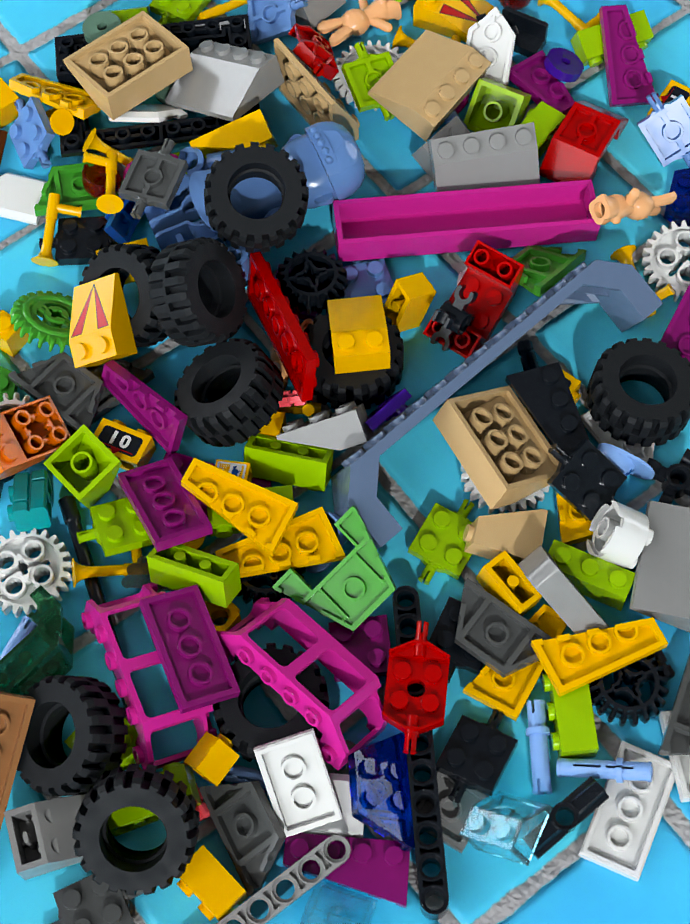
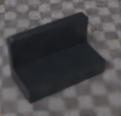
(531, 30)

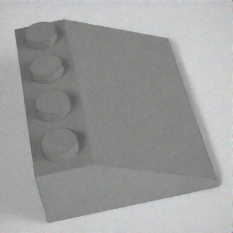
(225, 81)
(485, 159)
(663, 567)

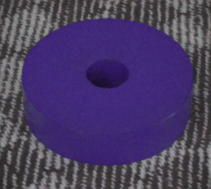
(563, 65)

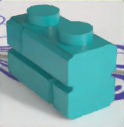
(30, 501)

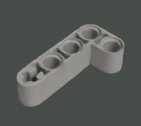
(560, 592)

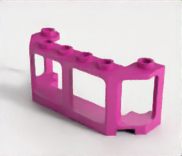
(96, 619)
(283, 680)

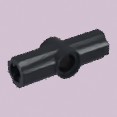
(581, 804)

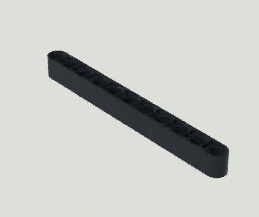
(425, 790)

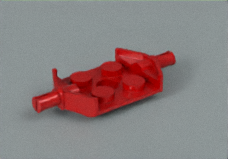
(314, 51)
(421, 664)

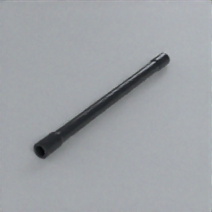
(73, 521)

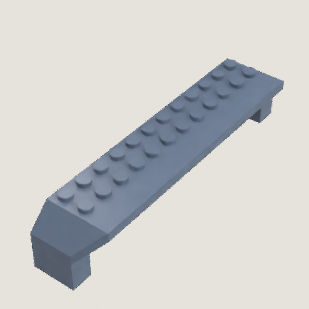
(611, 284)

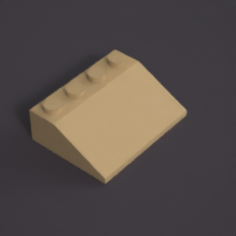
(129, 64)
(429, 82)
(309, 94)
(497, 444)

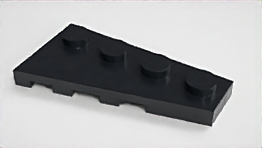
(550, 403)

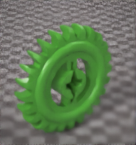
(54, 310)

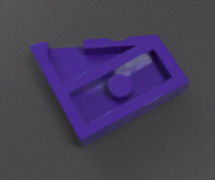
(388, 409)

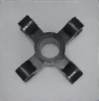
(453, 317)
(678, 471)

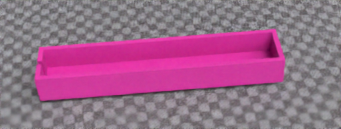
(459, 218)

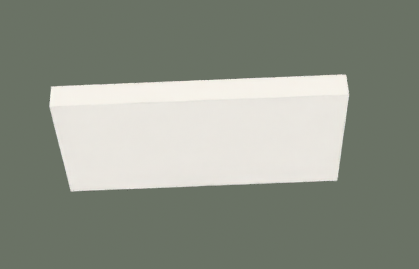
(629, 819)

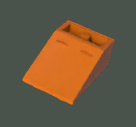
(29, 435)

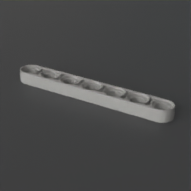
(295, 875)

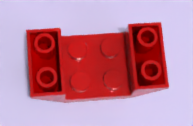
(581, 142)
(496, 282)

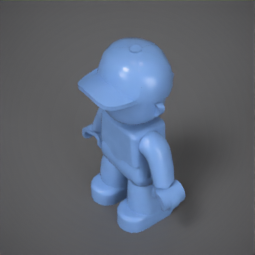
(325, 156)

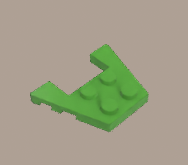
(353, 586)

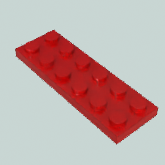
(282, 327)

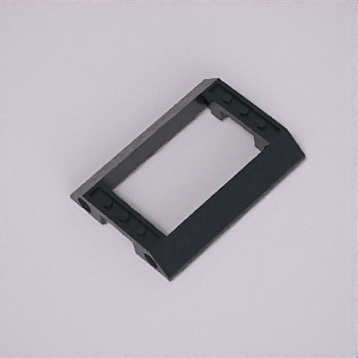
(224, 30)

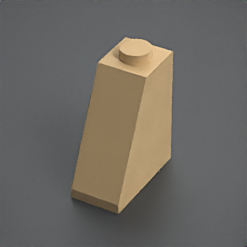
(514, 532)

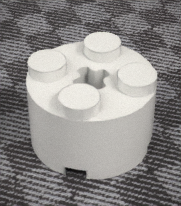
(619, 534)

